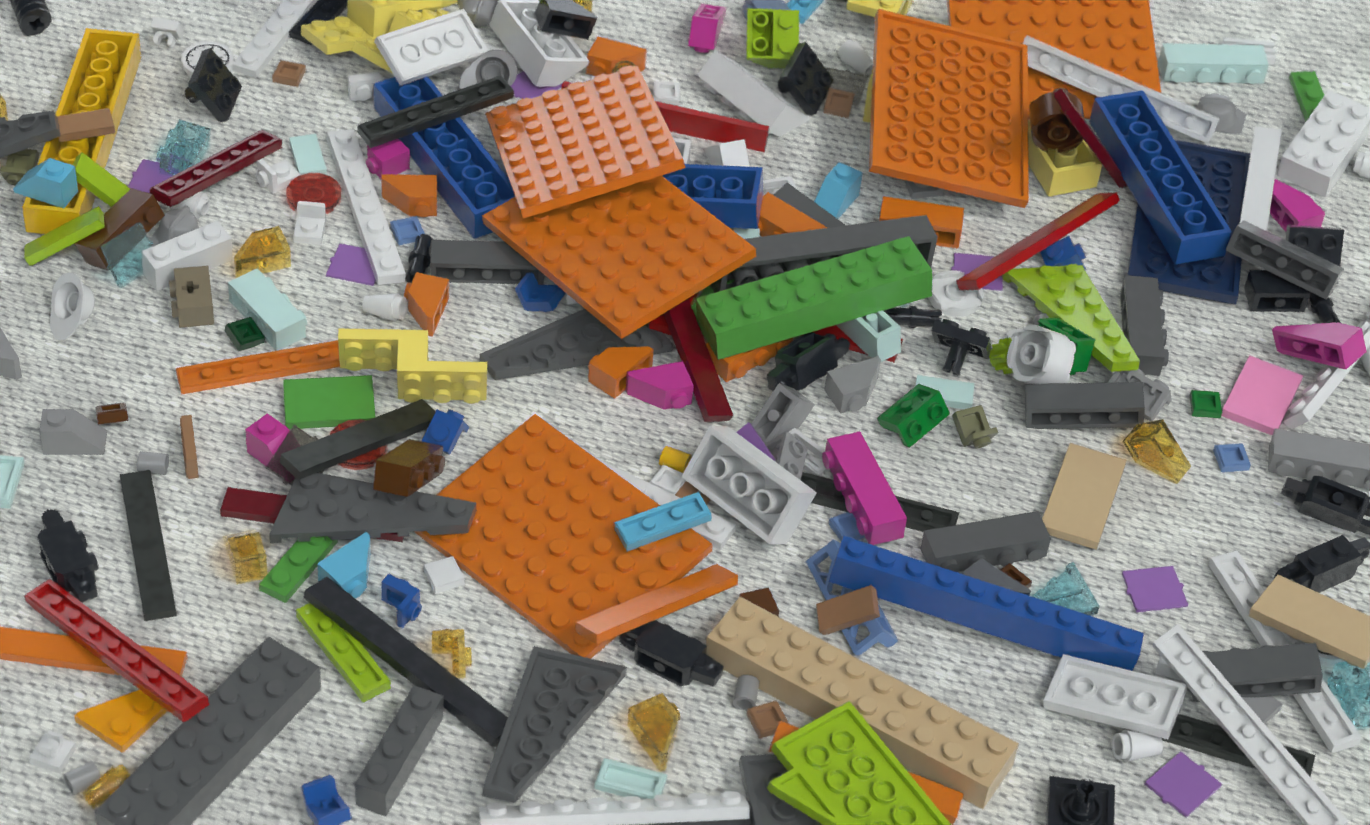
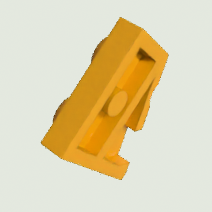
(121, 719)

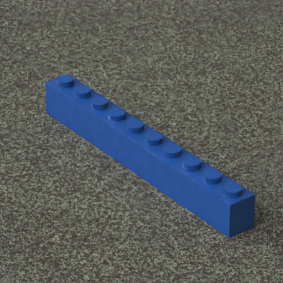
(984, 606)

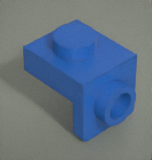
(1063, 253)
(536, 296)
(445, 429)
(403, 597)
(324, 802)

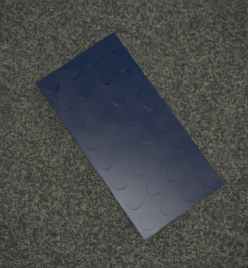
(1216, 279)

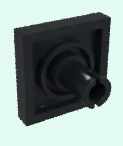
(805, 79)
(213, 85)
(1321, 241)
(960, 343)
(1079, 802)

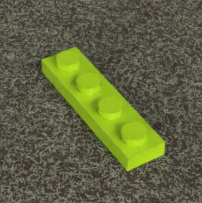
(344, 653)

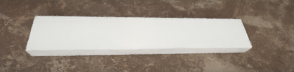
(1261, 176)

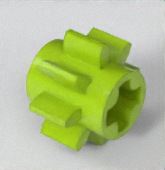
(998, 355)

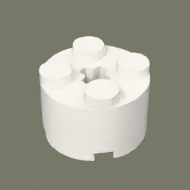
(1041, 356)

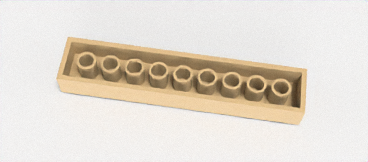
(821, 677)

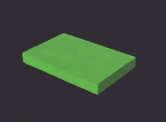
(328, 401)

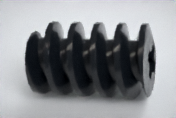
(31, 15)

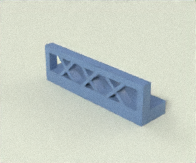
(879, 627)

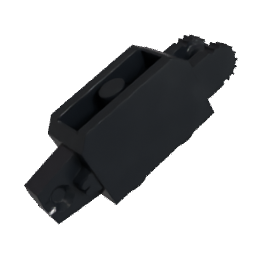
(806, 360)
(1330, 502)
(66, 556)
(1327, 563)
(671, 654)

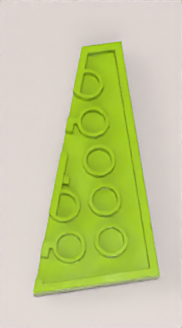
(1072, 297)

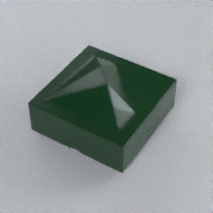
(244, 333)

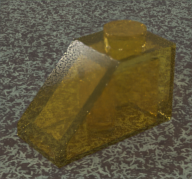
(263, 250)
(1157, 450)
(246, 556)
(655, 727)

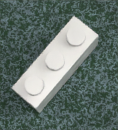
(200, 247)

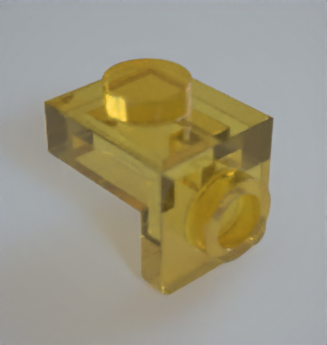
(453, 642)

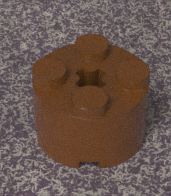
(1051, 126)

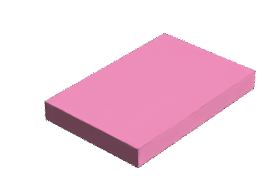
(1261, 395)

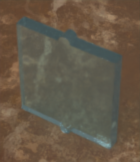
(125, 254)

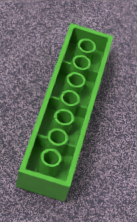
(813, 297)

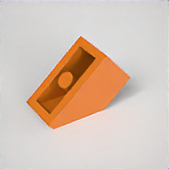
(607, 53)
(411, 193)
(427, 300)
(610, 368)

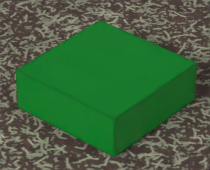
(1205, 404)

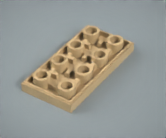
(1083, 495)
(1315, 619)

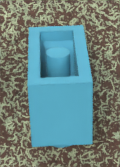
(50, 183)
(839, 189)
(349, 566)

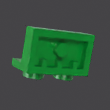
(915, 414)

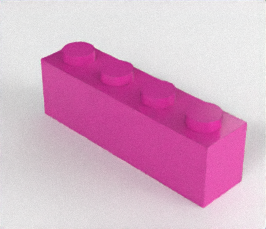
(864, 488)

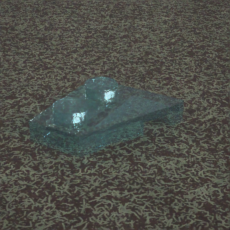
(1069, 592)

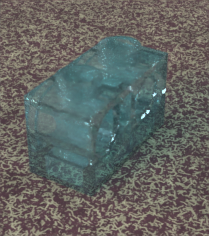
(183, 147)
(1352, 690)

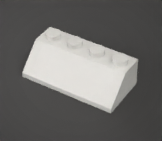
(542, 55)
(750, 95)

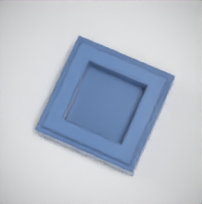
(406, 230)
(1231, 457)
(845, 525)

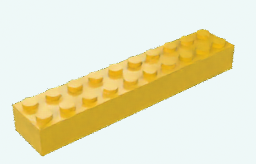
(97, 81)

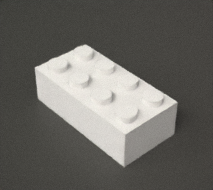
(1326, 143)
(748, 484)

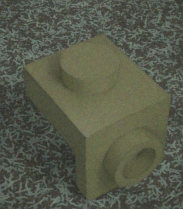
(18, 164)
(974, 427)

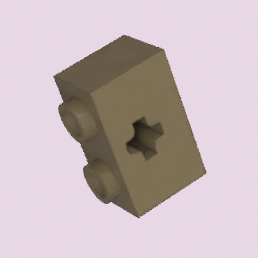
(193, 296)

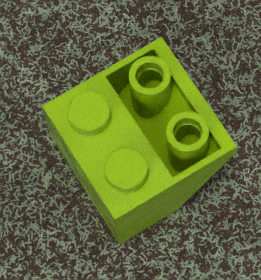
(771, 36)

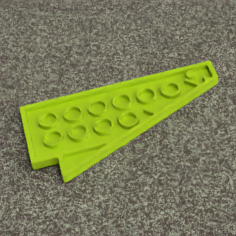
(848, 775)

